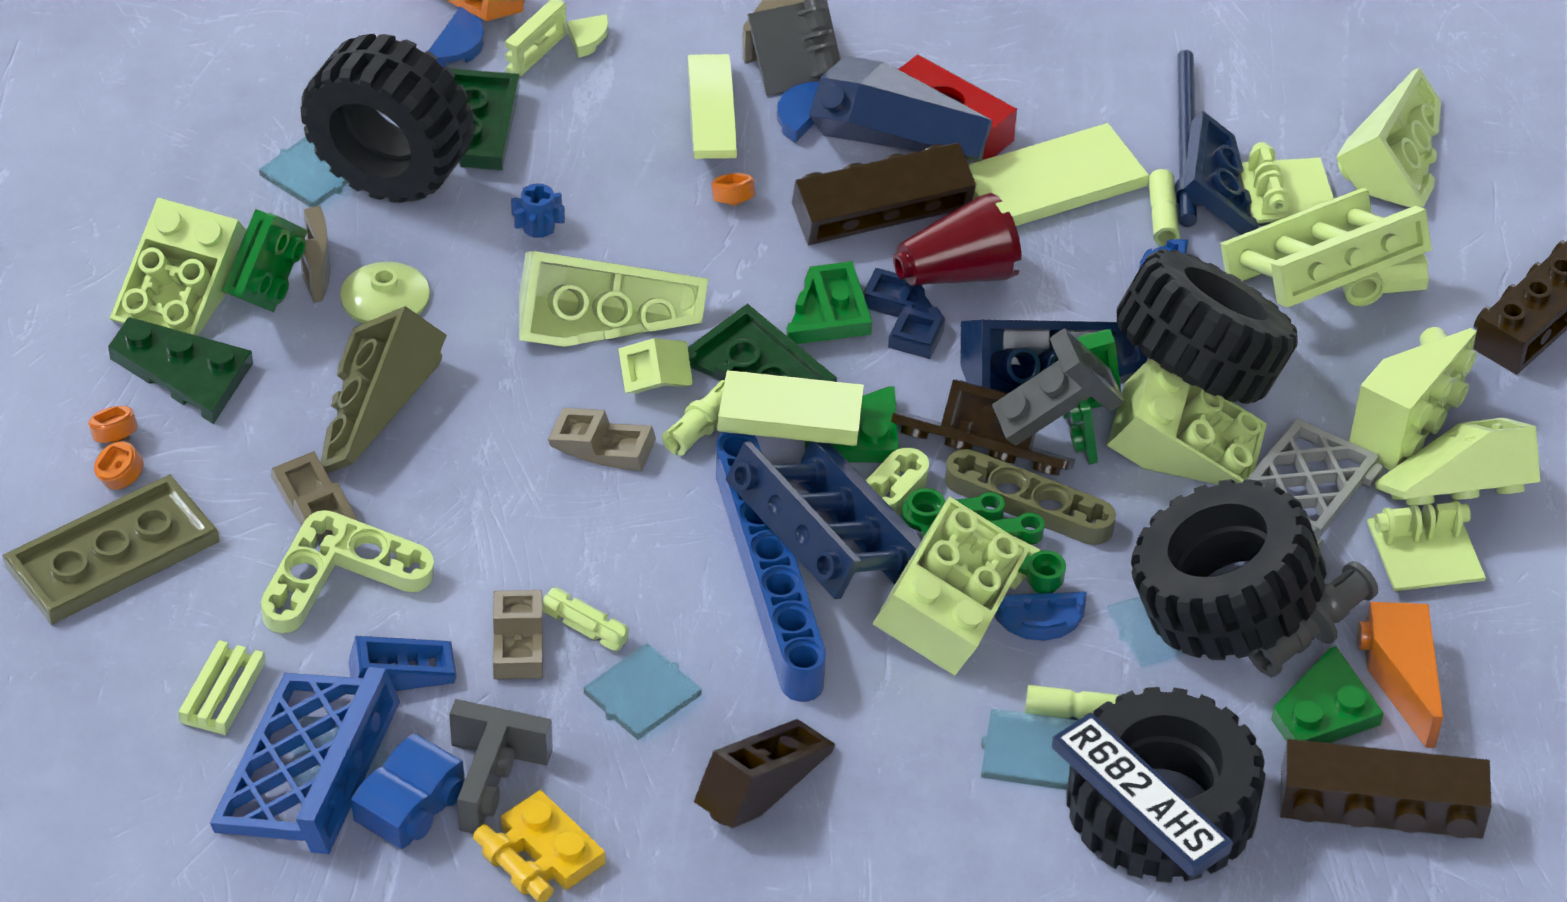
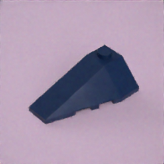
(889, 108)
(1014, 351)

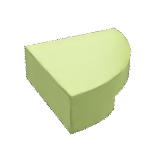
(587, 34)

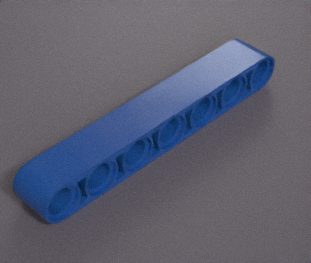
(774, 585)

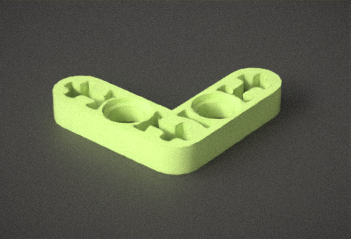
(339, 551)

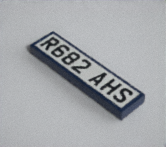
(1142, 795)

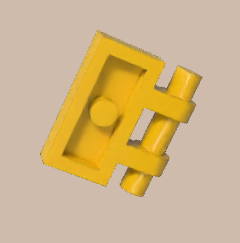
(550, 838)

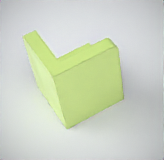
(655, 365)

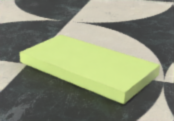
(1060, 174)

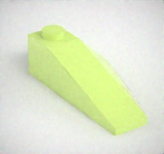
(1393, 145)
(588, 300)

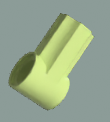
(1402, 277)

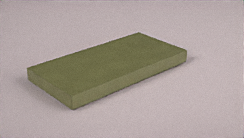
(110, 549)

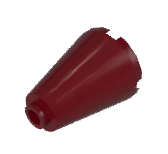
(962, 247)

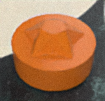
(733, 188)
(112, 424)
(118, 465)

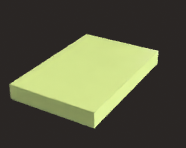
(790, 408)

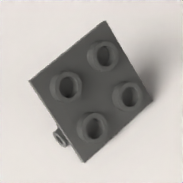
(793, 44)

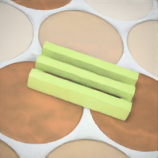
(536, 37)
(234, 658)

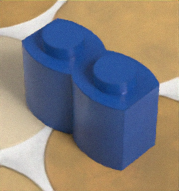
(408, 791)

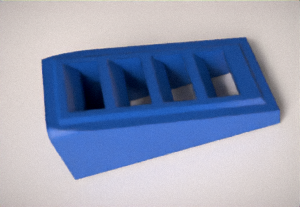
(382, 651)

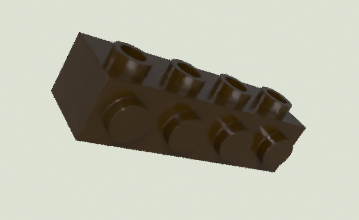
(882, 193)
(1526, 315)
(1385, 789)

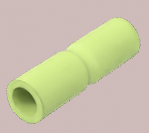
(1163, 206)
(1064, 702)

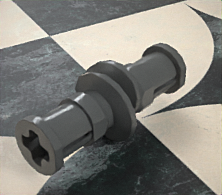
(1338, 599)

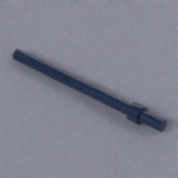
(1186, 114)

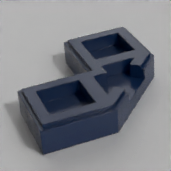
(918, 322)

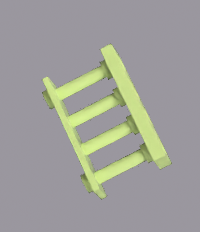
(1327, 246)

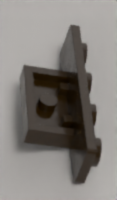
(972, 421)

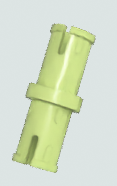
(698, 420)

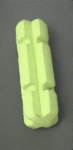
(585, 619)

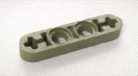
(1032, 491)

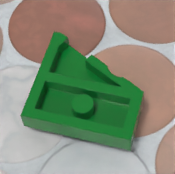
(830, 306)
(876, 432)
(1327, 703)

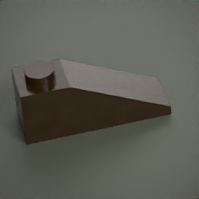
(759, 771)

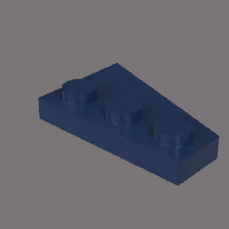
(1213, 174)

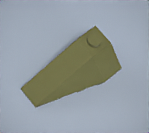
(380, 373)

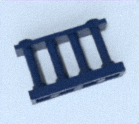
(832, 488)

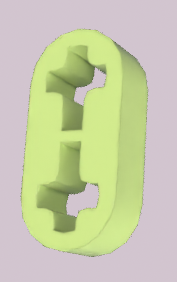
(887, 476)

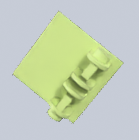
(1283, 186)
(1426, 546)

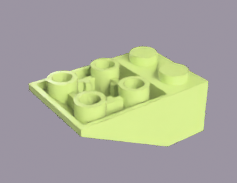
(179, 267)
(1412, 396)
(1183, 429)
(1468, 459)
(952, 586)

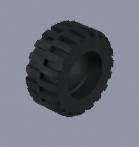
(408, 89)
(1206, 326)
(1240, 607)
(1183, 737)

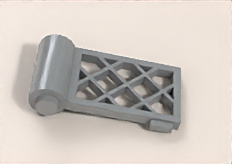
(1329, 450)

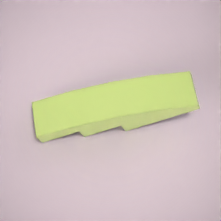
(711, 106)

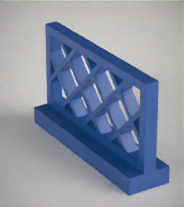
(341, 761)

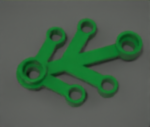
(1043, 569)

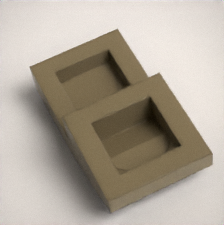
(315, 259)
(594, 439)
(309, 489)
(517, 634)

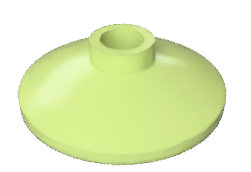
(382, 289)

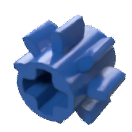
(538, 210)

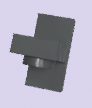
(1057, 390)
(498, 739)

